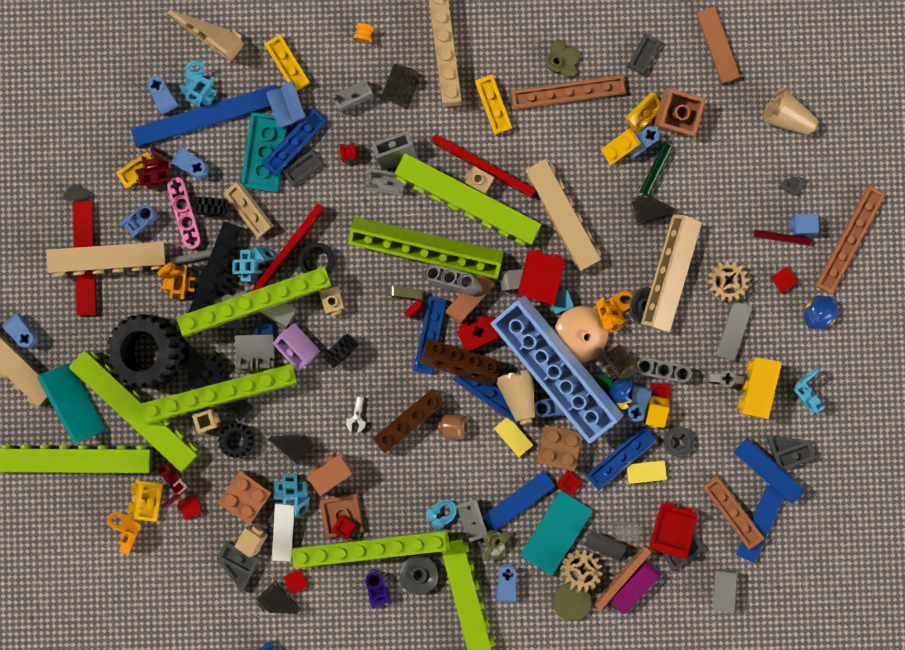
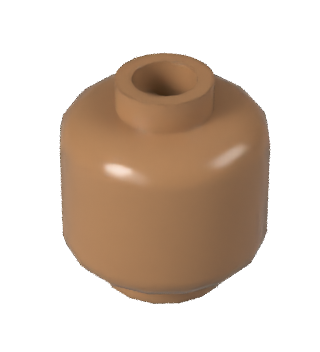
(453, 426)

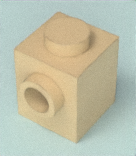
(478, 180)
(332, 301)
(206, 420)
(251, 540)

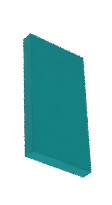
(261, 141)
(71, 403)
(556, 532)

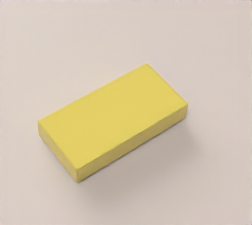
(513, 437)
(646, 472)

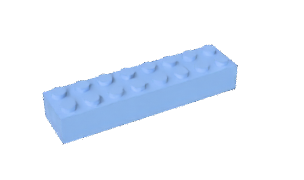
(557, 369)

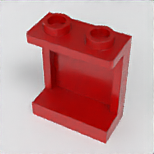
(541, 277)
(673, 530)

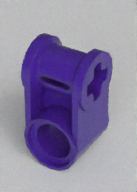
(378, 592)

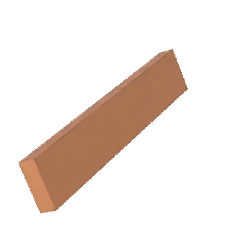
(568, 92)
(850, 240)

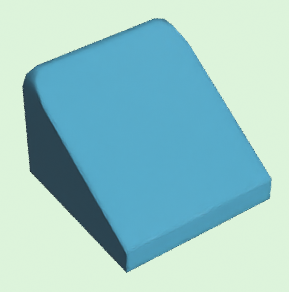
(563, 302)

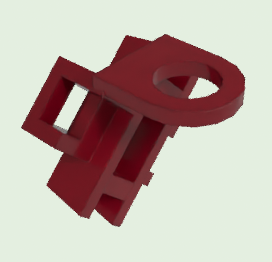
(157, 174)
(174, 480)

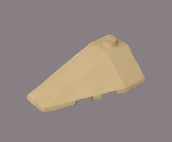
(216, 37)

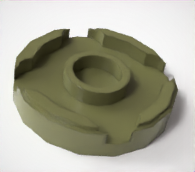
(571, 604)

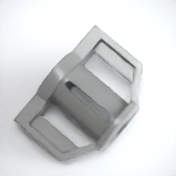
(725, 379)

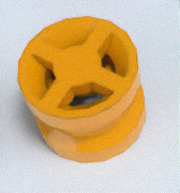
(363, 33)

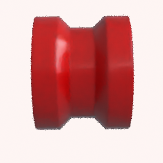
(348, 152)

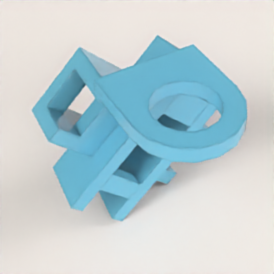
(194, 79)
(249, 263)
(805, 394)
(299, 495)

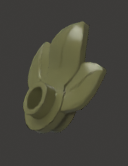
(566, 58)
(495, 544)

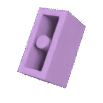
(296, 347)

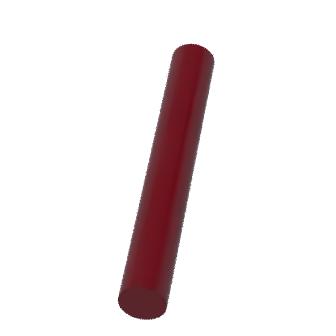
(782, 237)

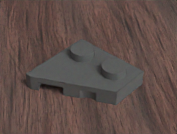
(790, 451)
(237, 564)

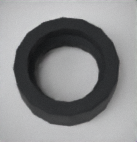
(316, 246)

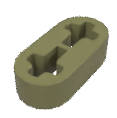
(403, 292)

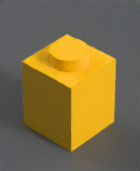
(657, 412)

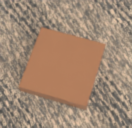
(345, 505)

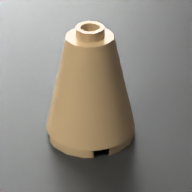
(789, 114)
(519, 395)

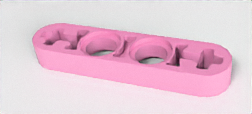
(181, 214)

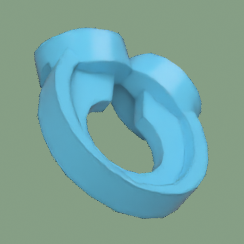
(432, 512)

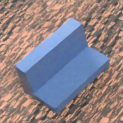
(285, 105)

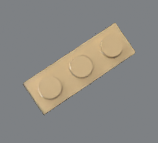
(248, 209)

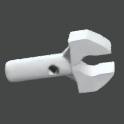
(357, 415)

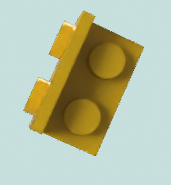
(145, 500)

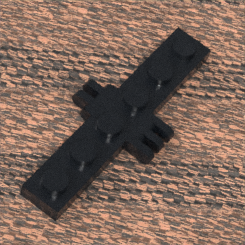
(213, 275)
(206, 373)

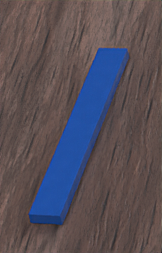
(201, 117)

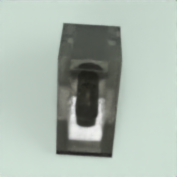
(649, 209)
(293, 446)
(276, 600)

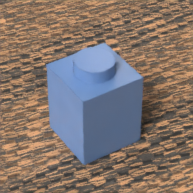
(804, 224)

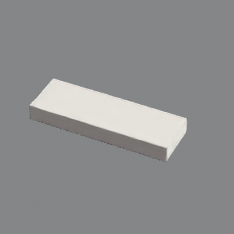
(283, 532)

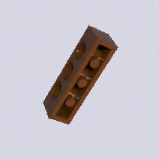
(460, 362)
(408, 421)

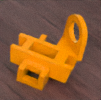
(170, 273)
(611, 311)
(129, 526)

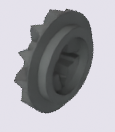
(688, 441)

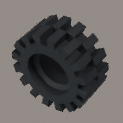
(210, 206)
(340, 350)
(224, 440)

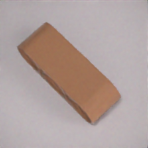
(465, 303)

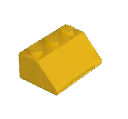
(759, 387)

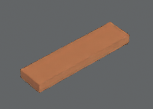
(718, 45)
(733, 513)
(622, 577)

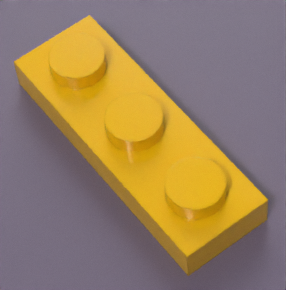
(286, 62)
(493, 104)

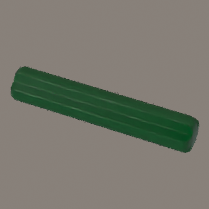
(655, 169)

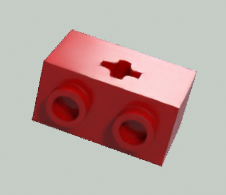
(472, 342)

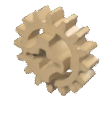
(722, 276)
(589, 571)

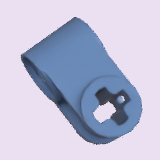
(163, 97)
(645, 143)
(188, 162)
(136, 224)
(18, 329)
(640, 399)
(551, 408)
(506, 586)

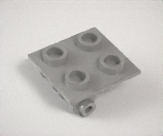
(254, 353)

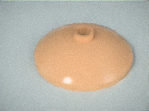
(574, 325)

